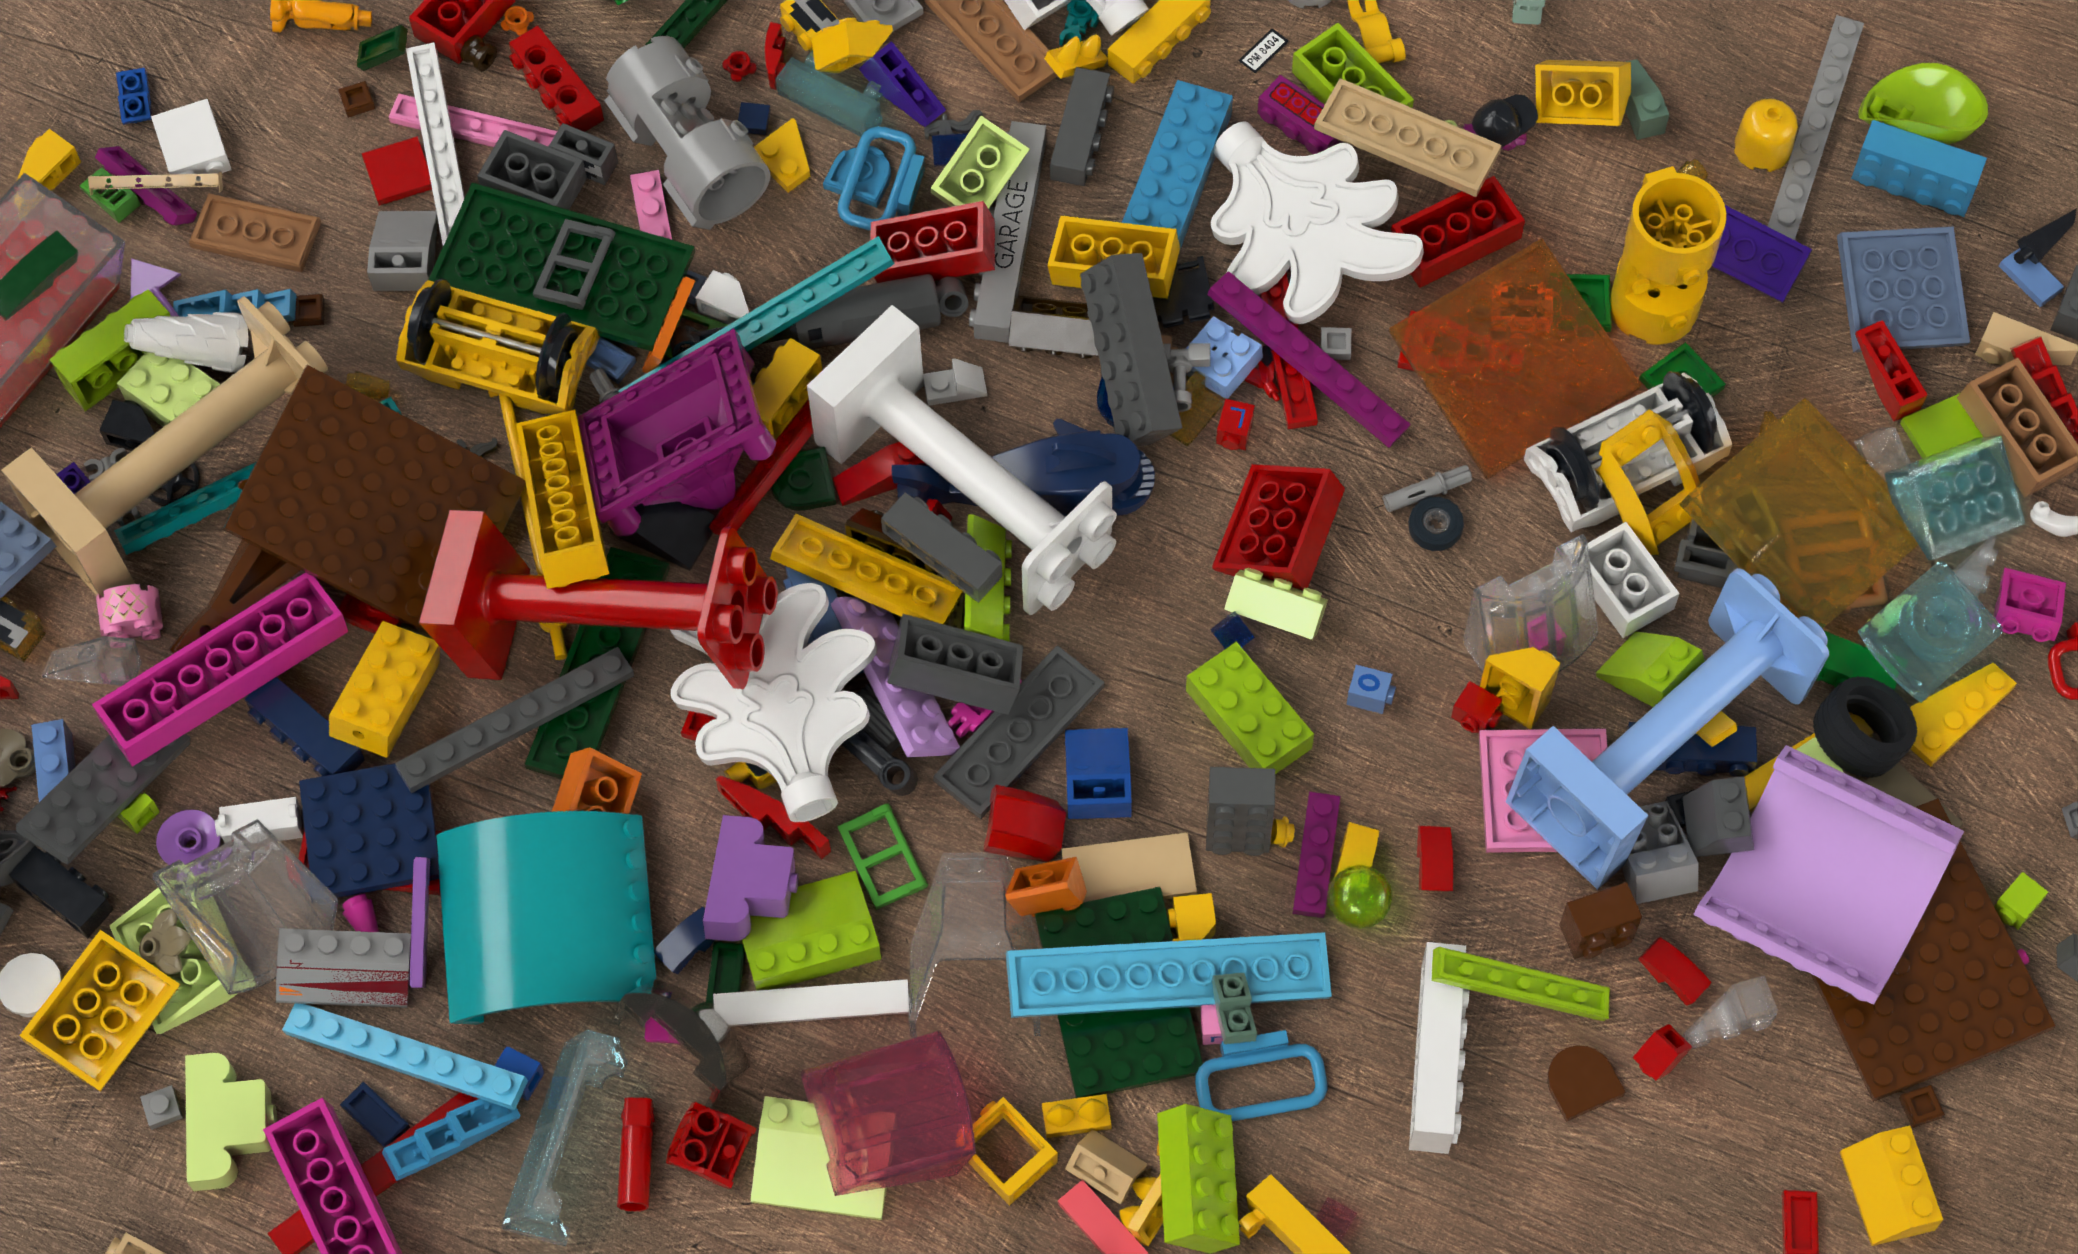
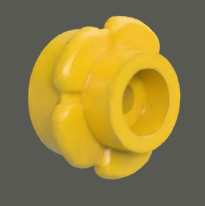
(1282, 832)

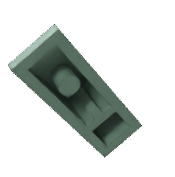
(1645, 105)

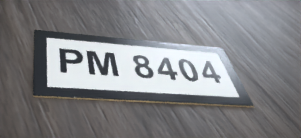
(1263, 51)

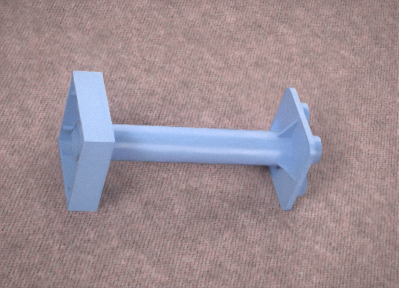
(1585, 803)

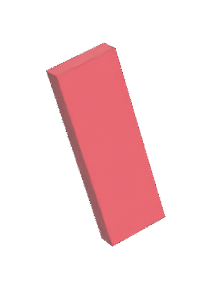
(1098, 1222)

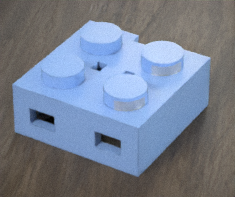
(1226, 371)

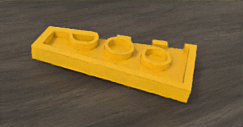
(1956, 710)

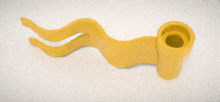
(1376, 32)

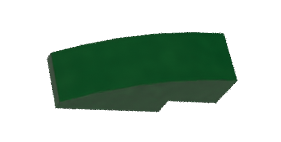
(35, 273)

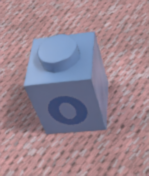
(1370, 689)

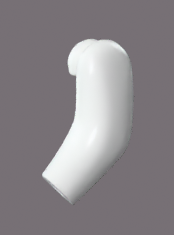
(2053, 522)

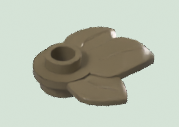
(13, 751)
(165, 943)

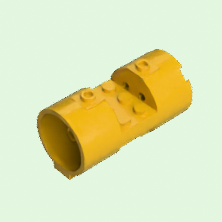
(1667, 256)

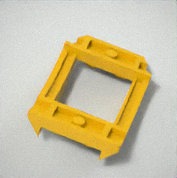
(1624, 447)

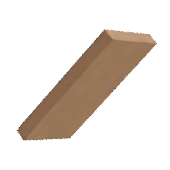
(255, 232)

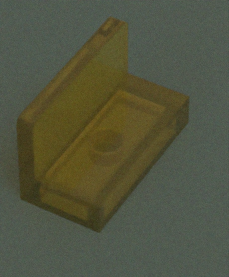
(1203, 409)

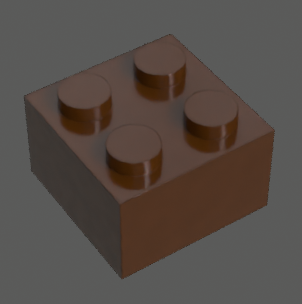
(1600, 921)

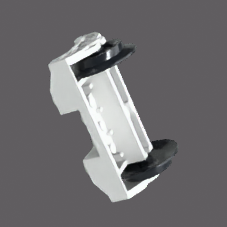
(1571, 455)

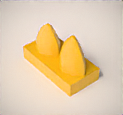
(1075, 54)
(1076, 1116)
(1147, 1218)

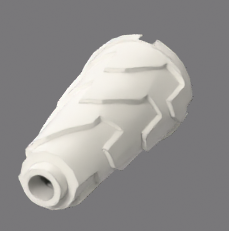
(197, 339)

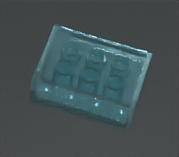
(1957, 496)

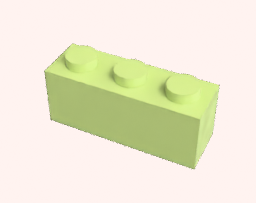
(1276, 603)

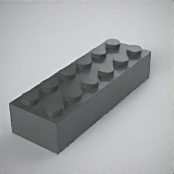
(1130, 349)

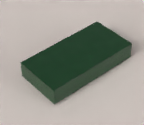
(382, 47)
(725, 969)

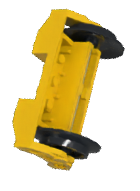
(459, 341)

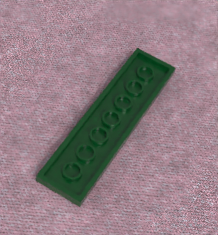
(589, 721)

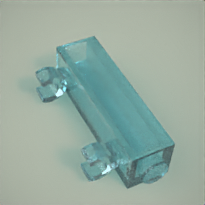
(829, 97)

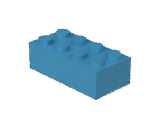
(1918, 168)

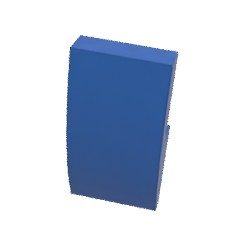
(134, 96)

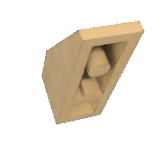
(2006, 333)

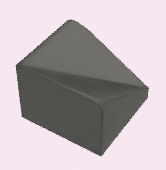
(2068, 956)

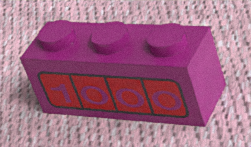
(1294, 114)

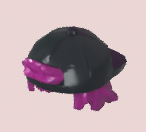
(1505, 121)

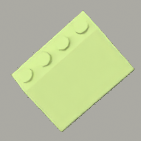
(199, 985)
(793, 1163)

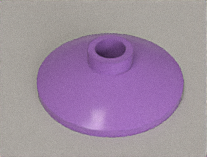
(181, 829)

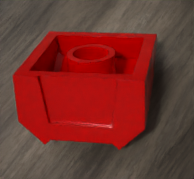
(1024, 825)

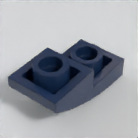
(683, 942)

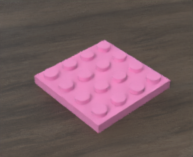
(1499, 762)

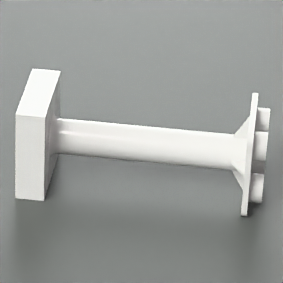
(875, 388)

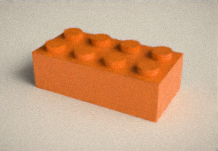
(596, 784)

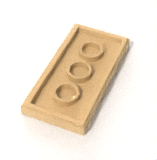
(1136, 866)

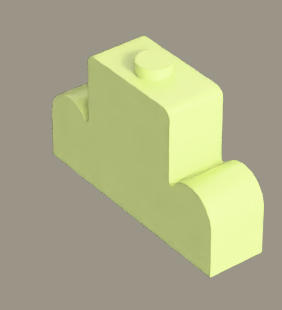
(222, 1120)

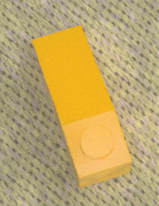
(50, 160)

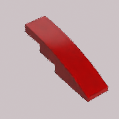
(2048, 379)
(772, 813)

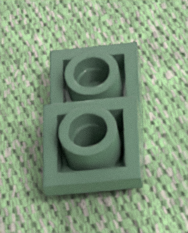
(1233, 1008)

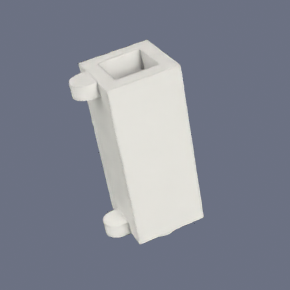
(279, 816)

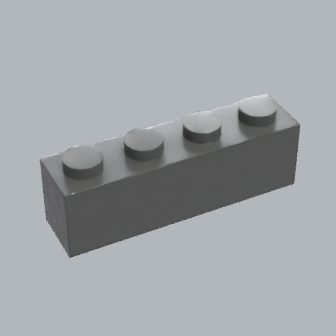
(1080, 127)
(942, 546)

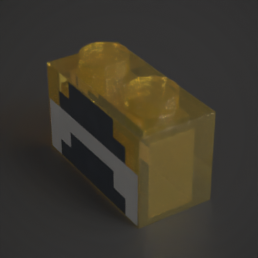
(18, 630)

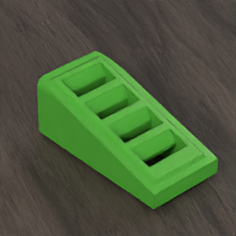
(121, 208)

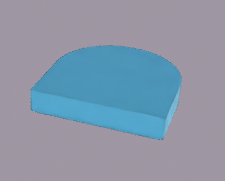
(872, 180)

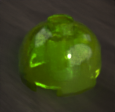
(1356, 910)

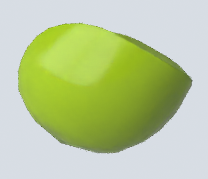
(1927, 102)

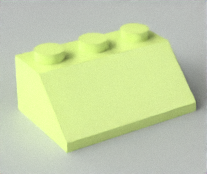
(979, 166)

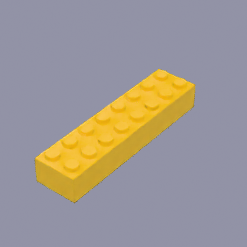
(561, 500)

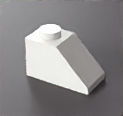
(721, 298)

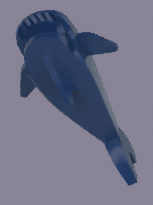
(1057, 469)

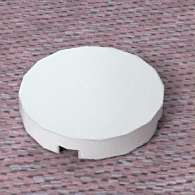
(28, 983)

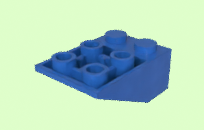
(1098, 773)

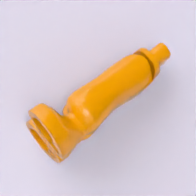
(318, 15)

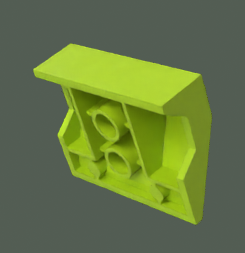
(822, 934)

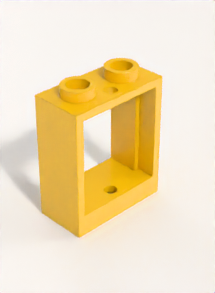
(1032, 1170)

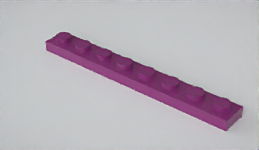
(1308, 359)

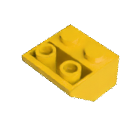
(848, 44)

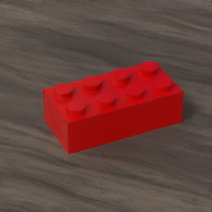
(455, 21)
(1462, 230)
(938, 242)

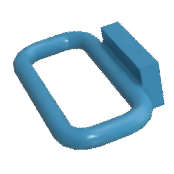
(905, 184)
(1266, 1048)

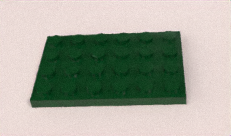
(1121, 1047)

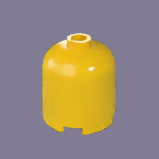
(1766, 135)

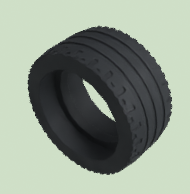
(1852, 747)

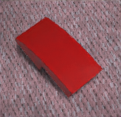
(774, 55)
(1436, 858)
(1678, 971)

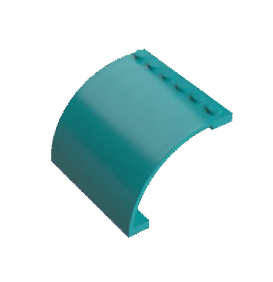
(544, 911)

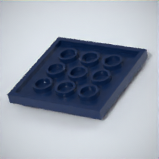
(367, 830)

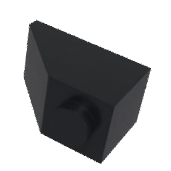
(125, 425)

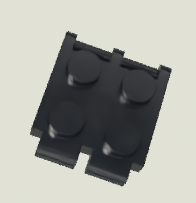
(1186, 296)

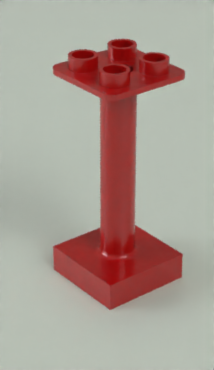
(486, 588)

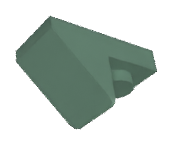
(1527, 11)

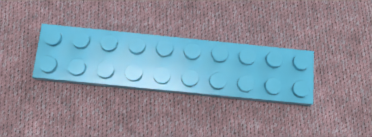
(1164, 974)

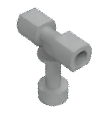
(1181, 362)

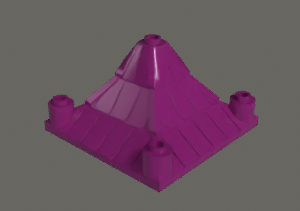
(675, 435)

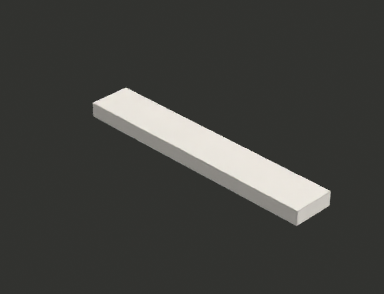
(813, 1003)

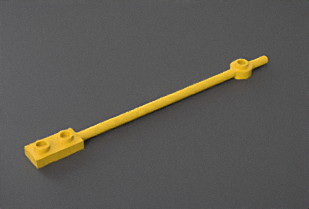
(554, 629)

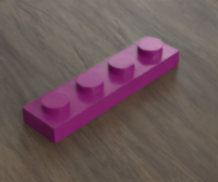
(163, 200)
(1316, 855)

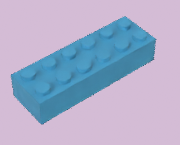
(1180, 159)

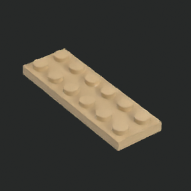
(1407, 137)

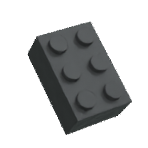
(533, 171)

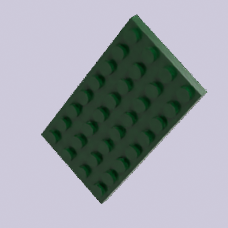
(506, 240)

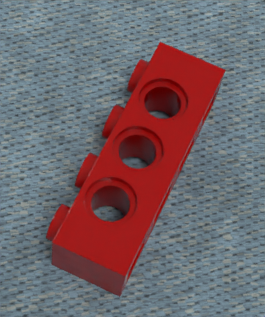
(536, 47)

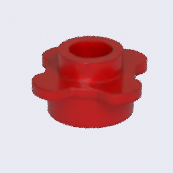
(736, 59)

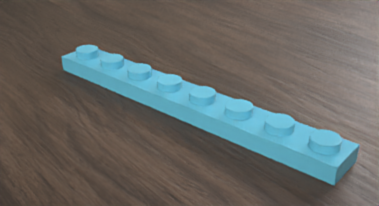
(405, 1055)

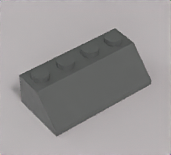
(956, 664)

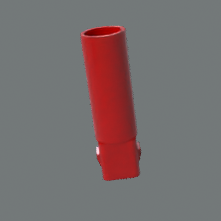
(635, 1154)

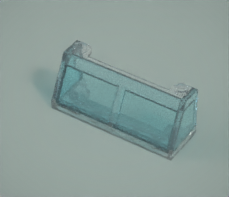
(533, 1204)

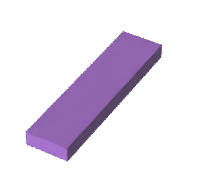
(419, 925)

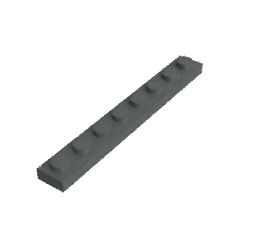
(514, 720)

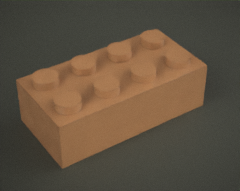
(2033, 435)

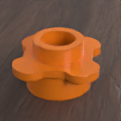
(517, 13)

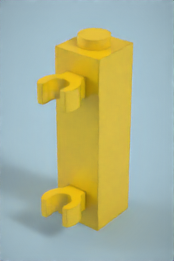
(1288, 1220)

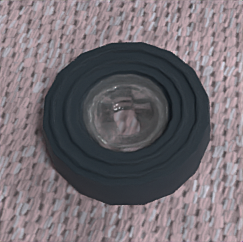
(1427, 535)

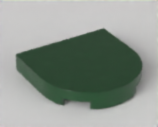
(805, 482)

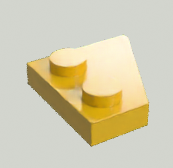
(785, 156)

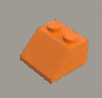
(1047, 887)

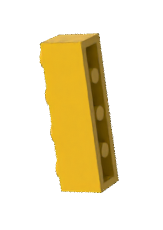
(1155, 36)

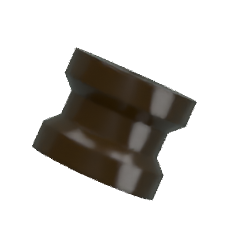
(478, 53)

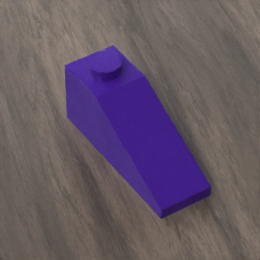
(902, 85)

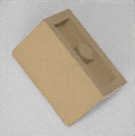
(1105, 1166)

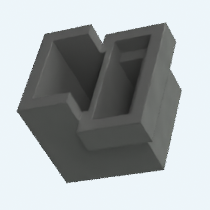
(1702, 559)

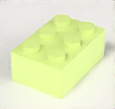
(164, 386)

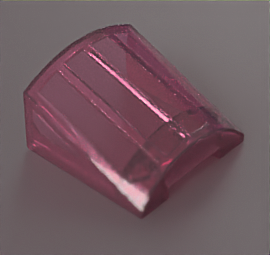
(892, 1115)

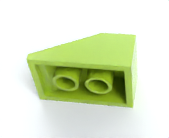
(1651, 665)

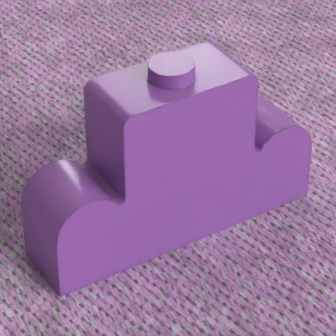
(747, 880)

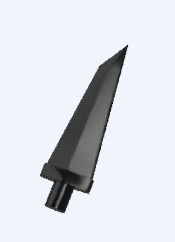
(2039, 242)

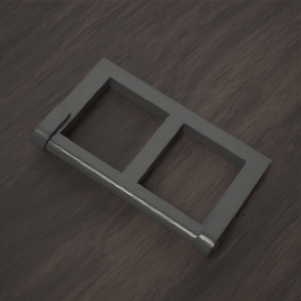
(555, 258)

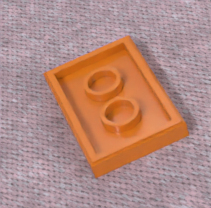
(670, 322)

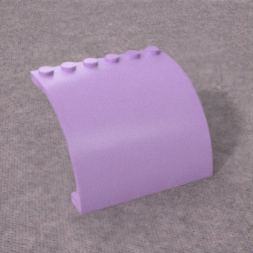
(1831, 875)

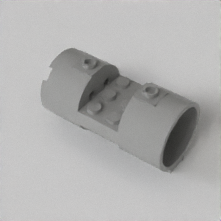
(708, 163)

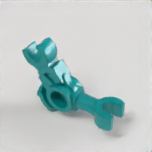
(1079, 14)

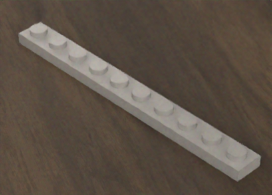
(1815, 126)

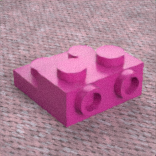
(2030, 605)

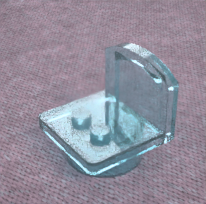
(1929, 631)

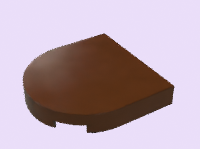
(1582, 1081)

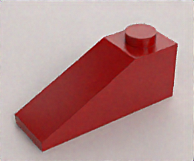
(1890, 371)
(873, 474)

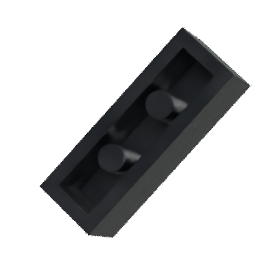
(62, 891)

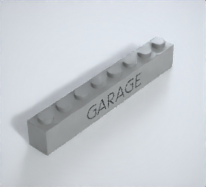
(1012, 228)

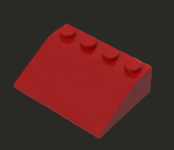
(1280, 523)

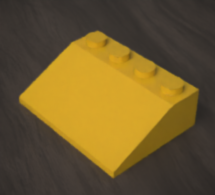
(99, 1011)

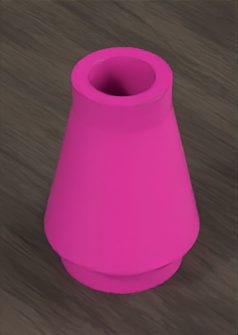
(360, 913)

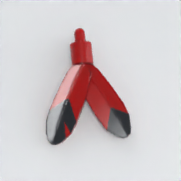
(1264, 376)

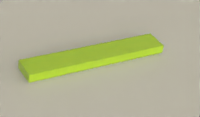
(1520, 984)

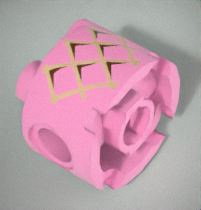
(130, 612)

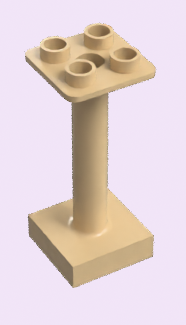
(80, 519)

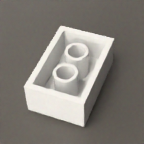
(1628, 581)

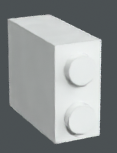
(191, 140)

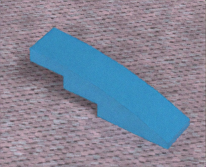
(225, 302)
(447, 1136)

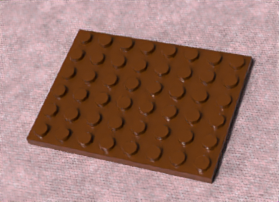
(363, 495)
(1950, 995)

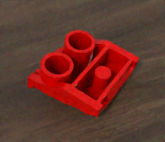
(710, 1144)

